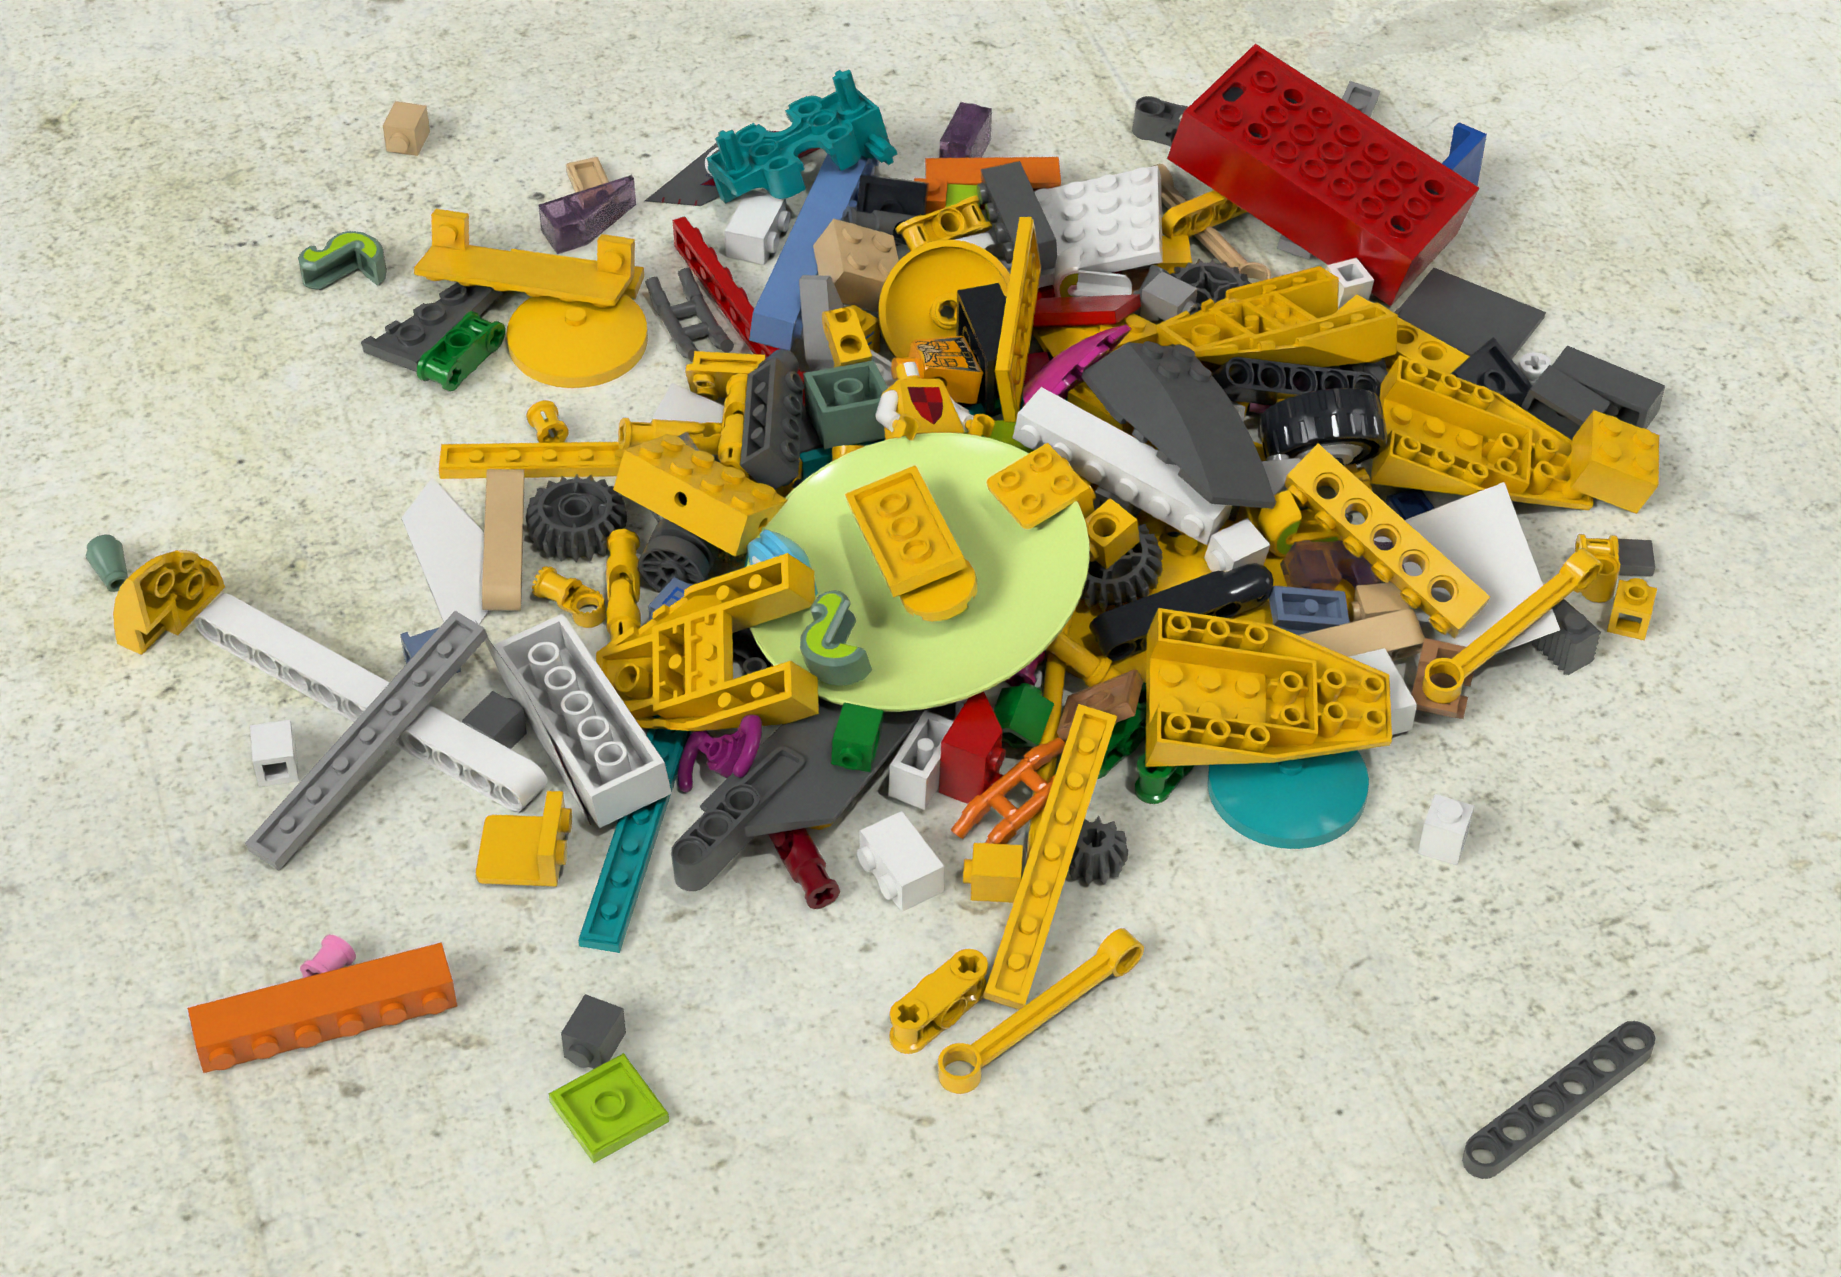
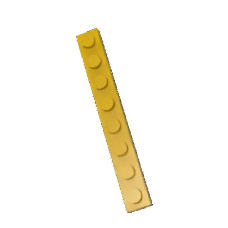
(1050, 858)

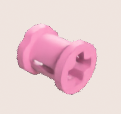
(332, 956)

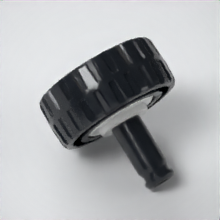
(1341, 420)

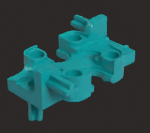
(840, 124)

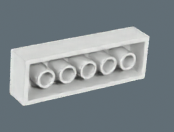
(587, 721)

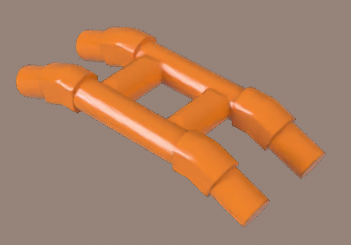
(994, 796)

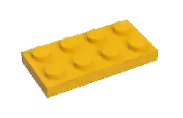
(905, 531)

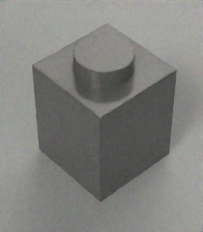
(498, 719)
(593, 1032)

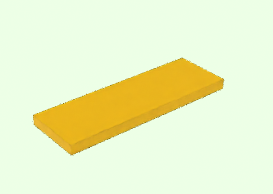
(1018, 319)

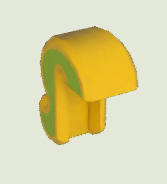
(1288, 525)

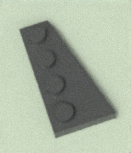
(407, 341)

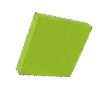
(608, 1108)

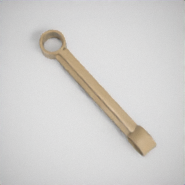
(1211, 237)

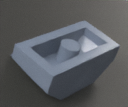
(1307, 609)

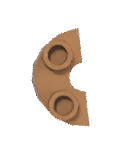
(1432, 650)

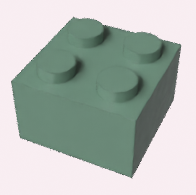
(845, 403)

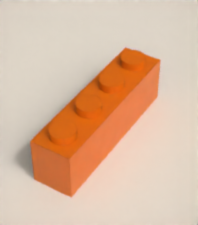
(1040, 171)

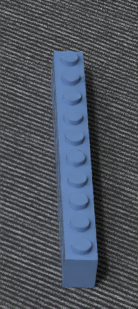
(778, 310)

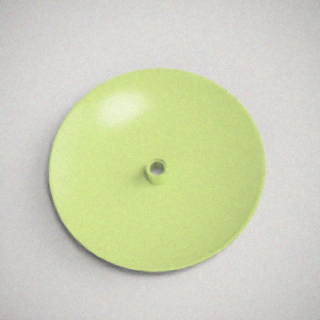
(1024, 576)

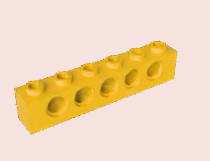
(1322, 469)

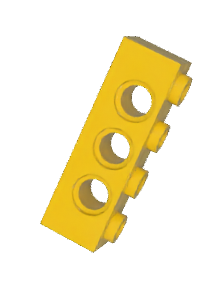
(1416, 344)

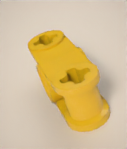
(958, 219)
(938, 1001)

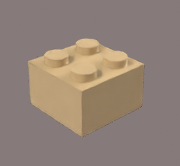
(856, 261)

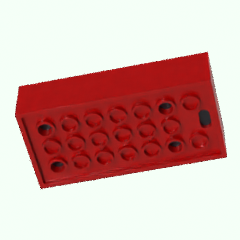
(1321, 171)

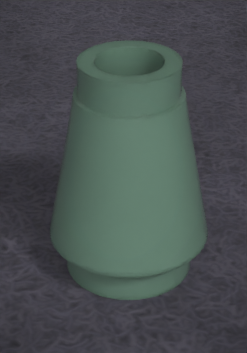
(108, 560)

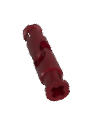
(806, 866)

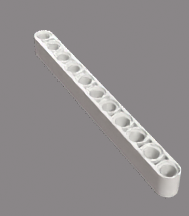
(351, 689)

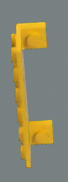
(536, 275)

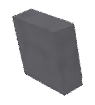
(1636, 557)

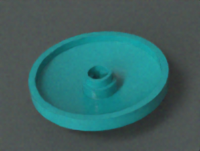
(1291, 800)

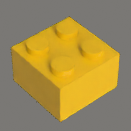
(1615, 461)

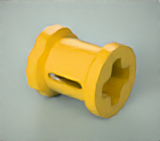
(552, 422)

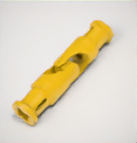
(732, 423)
(704, 435)
(622, 582)

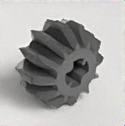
(1099, 852)

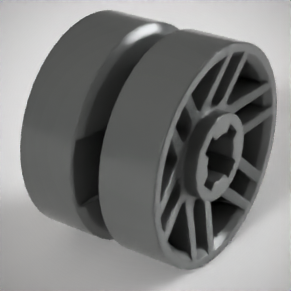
(676, 554)

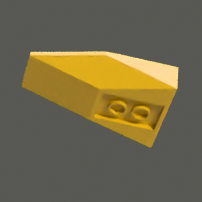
(1468, 439)
(1254, 694)

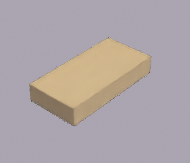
(586, 174)

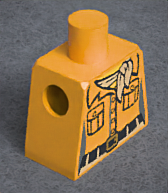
(949, 361)

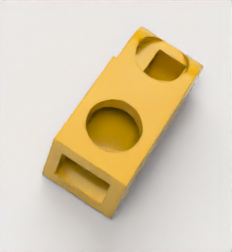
(845, 337)

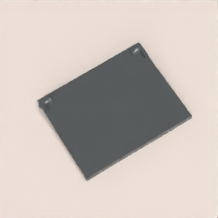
(1468, 314)

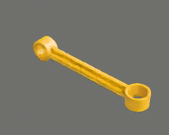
(1574, 575)
(1114, 956)

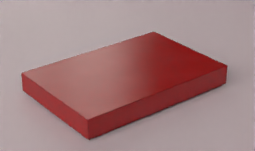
(1084, 310)

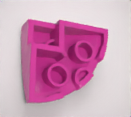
(1066, 368)

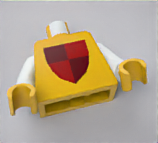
(925, 406)

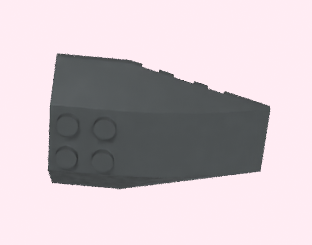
(1186, 417)

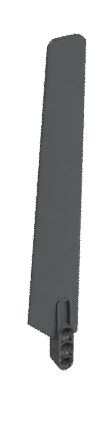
(784, 790)

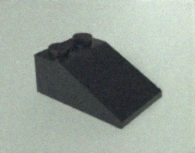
(980, 322)

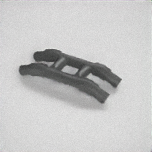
(695, 305)

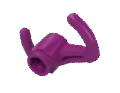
(724, 754)

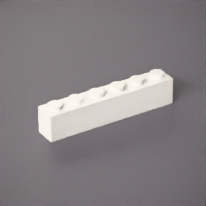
(1118, 464)

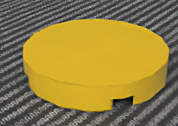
(942, 597)

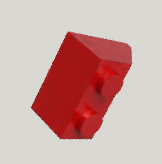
(971, 751)

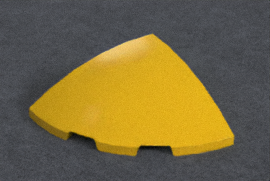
(163, 598)

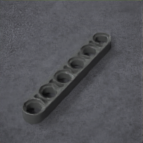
(1555, 1094)

